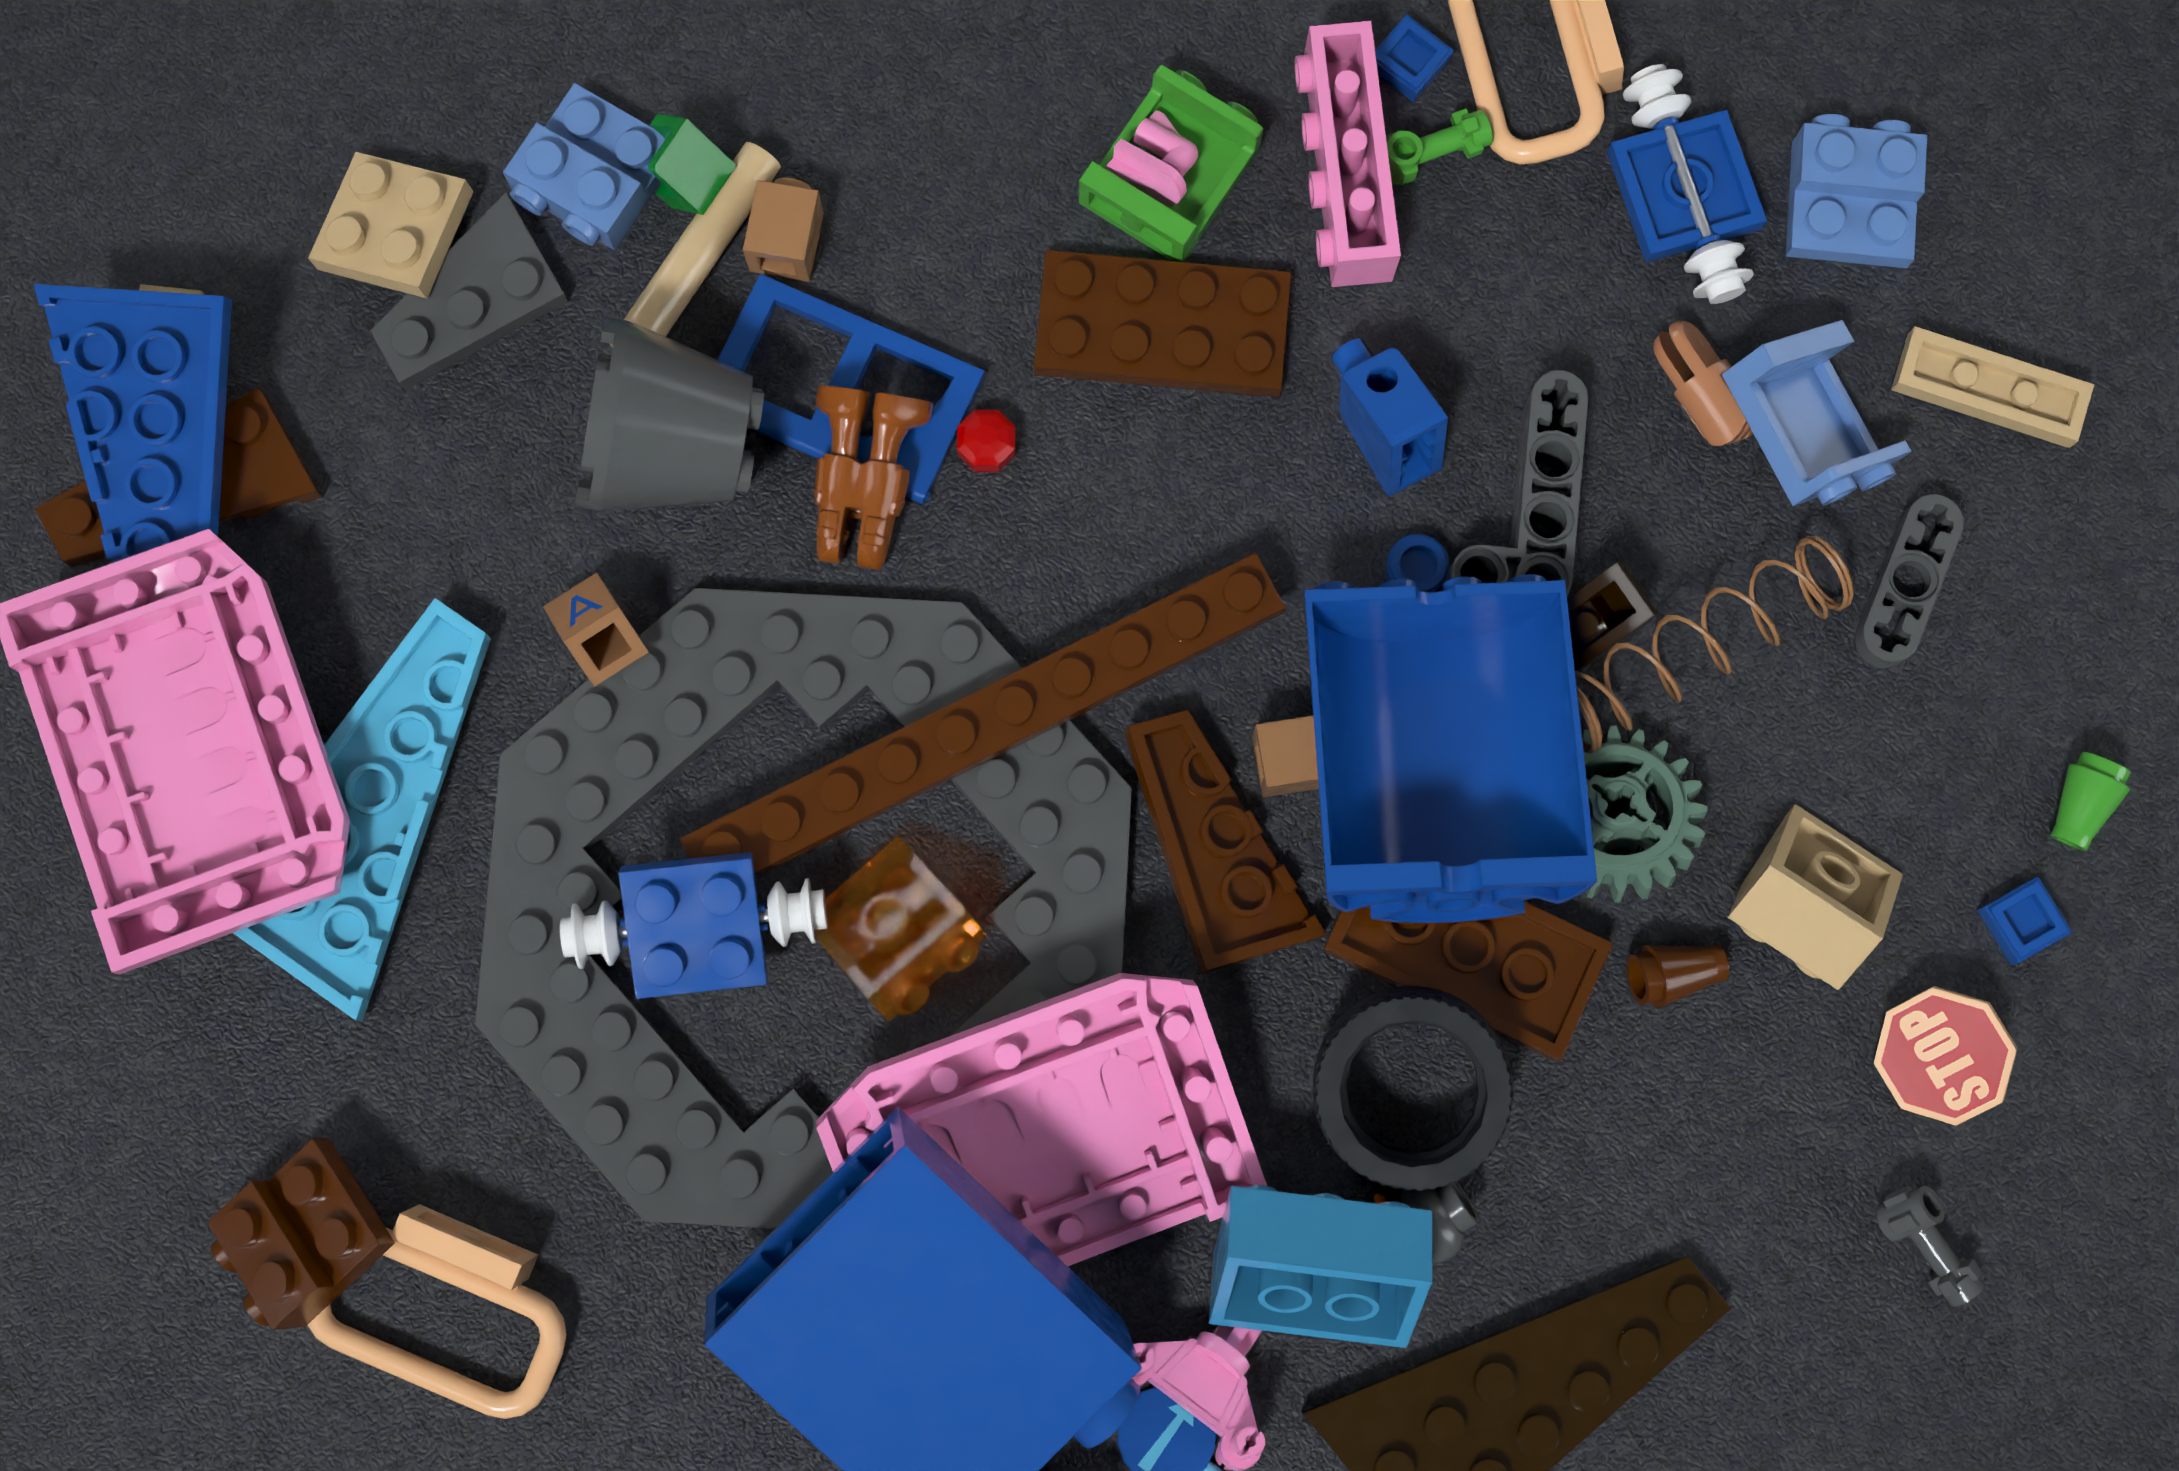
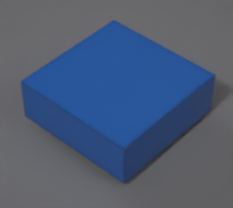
(1411, 58)
(2024, 921)

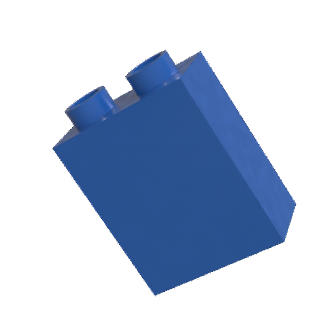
(921, 1322)

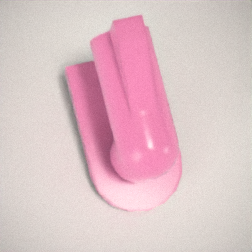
(1153, 176)

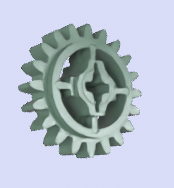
(1635, 828)

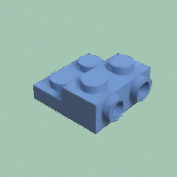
(587, 168)
(1855, 192)

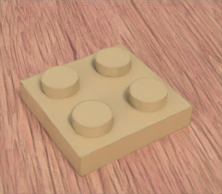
(391, 224)

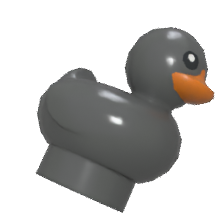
(1450, 1216)

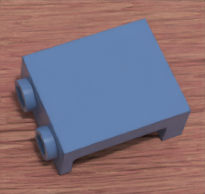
(1808, 418)

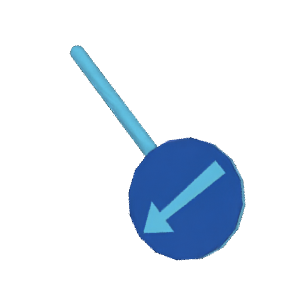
(1165, 1437)

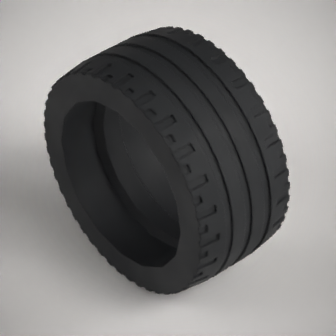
(1424, 1167)

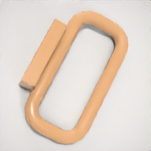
(1593, 67)
(482, 1267)

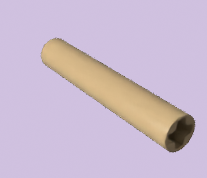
(702, 243)

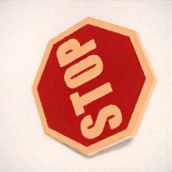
(1945, 1055)

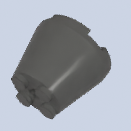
(665, 424)

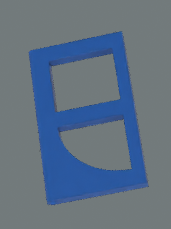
(923, 447)

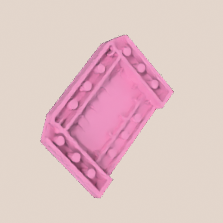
(179, 746)
(1074, 1113)

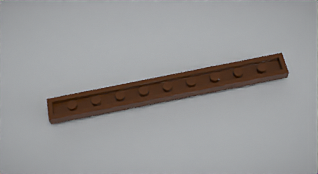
(994, 719)

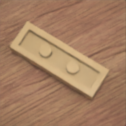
(1992, 387)

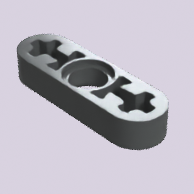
(1909, 534)

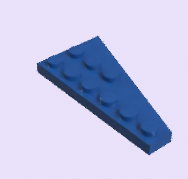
(144, 406)

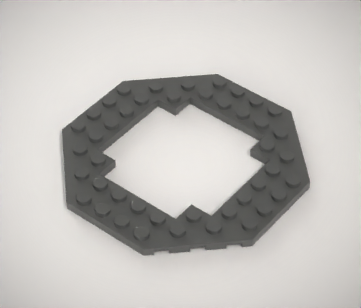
(620, 742)

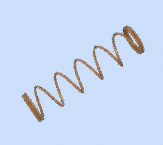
(1806, 583)

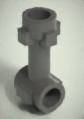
(1915, 1215)

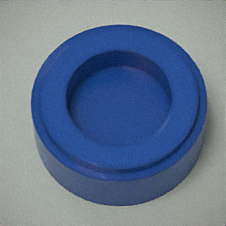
(1419, 560)

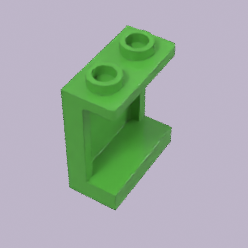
(1226, 146)

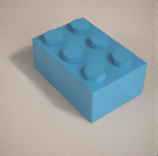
(1321, 1266)

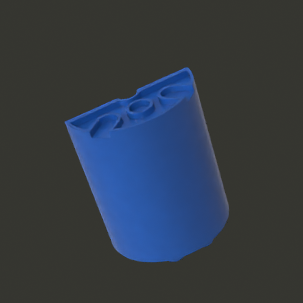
(1448, 748)

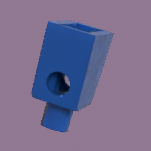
(1390, 415)

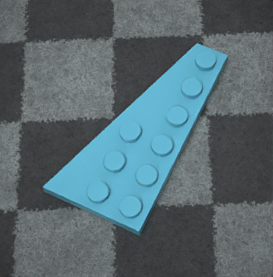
(389, 774)

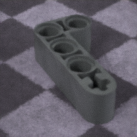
(1539, 493)

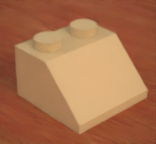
(1817, 898)

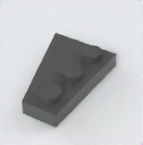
(483, 292)

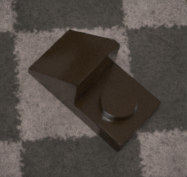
(1606, 613)

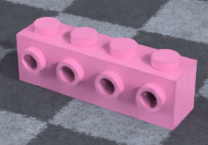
(1350, 154)

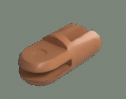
(1700, 383)

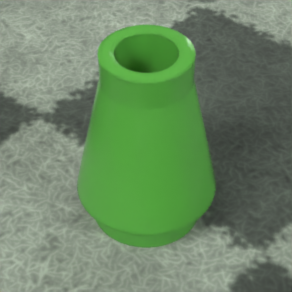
(2088, 799)

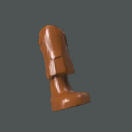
(857, 489)

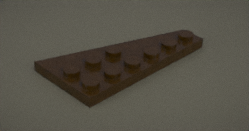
(1528, 1389)

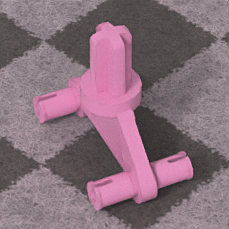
(1211, 1385)

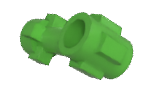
(1406, 150)

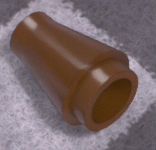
(1670, 973)

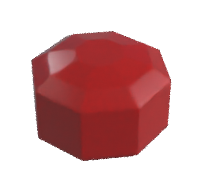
(986, 440)

